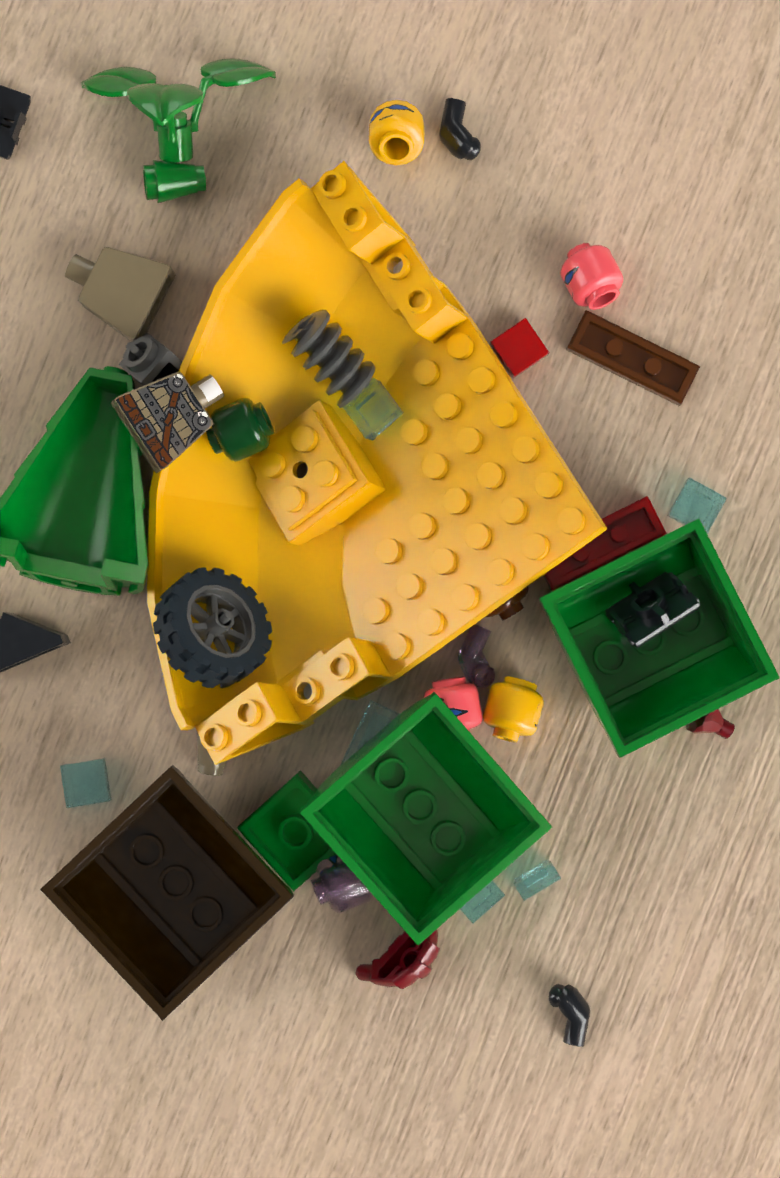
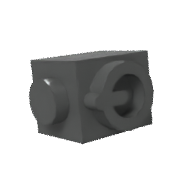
(149, 360)

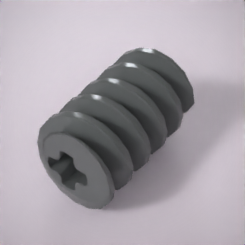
(331, 355)

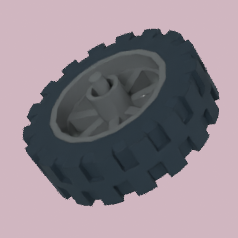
(227, 606)

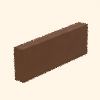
(632, 358)

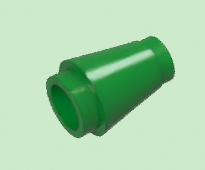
(172, 180)

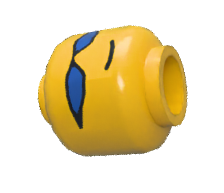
(396, 132)

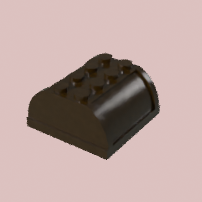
(167, 892)

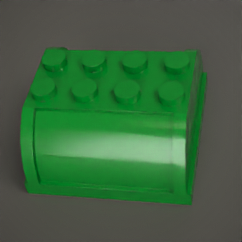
(679, 673)
(424, 816)

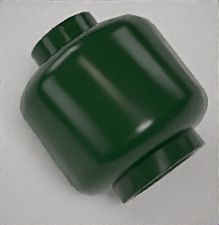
(240, 429)

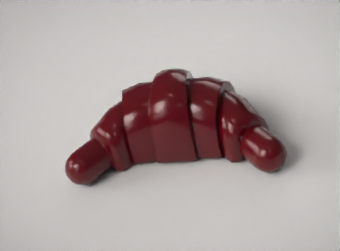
(402, 962)

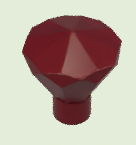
(712, 723)

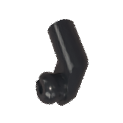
(454, 134)
(574, 1009)

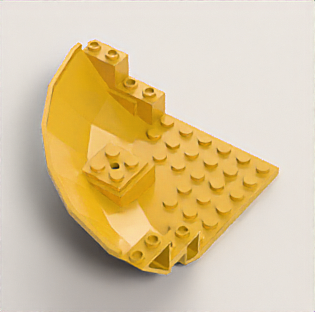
(382, 538)

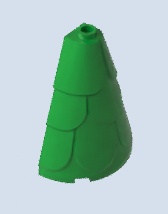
(80, 497)

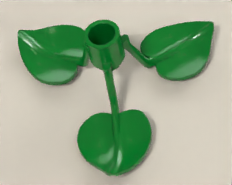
(166, 102)

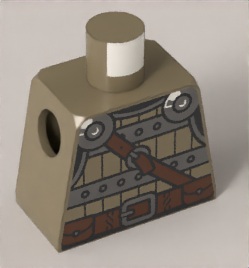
(167, 415)

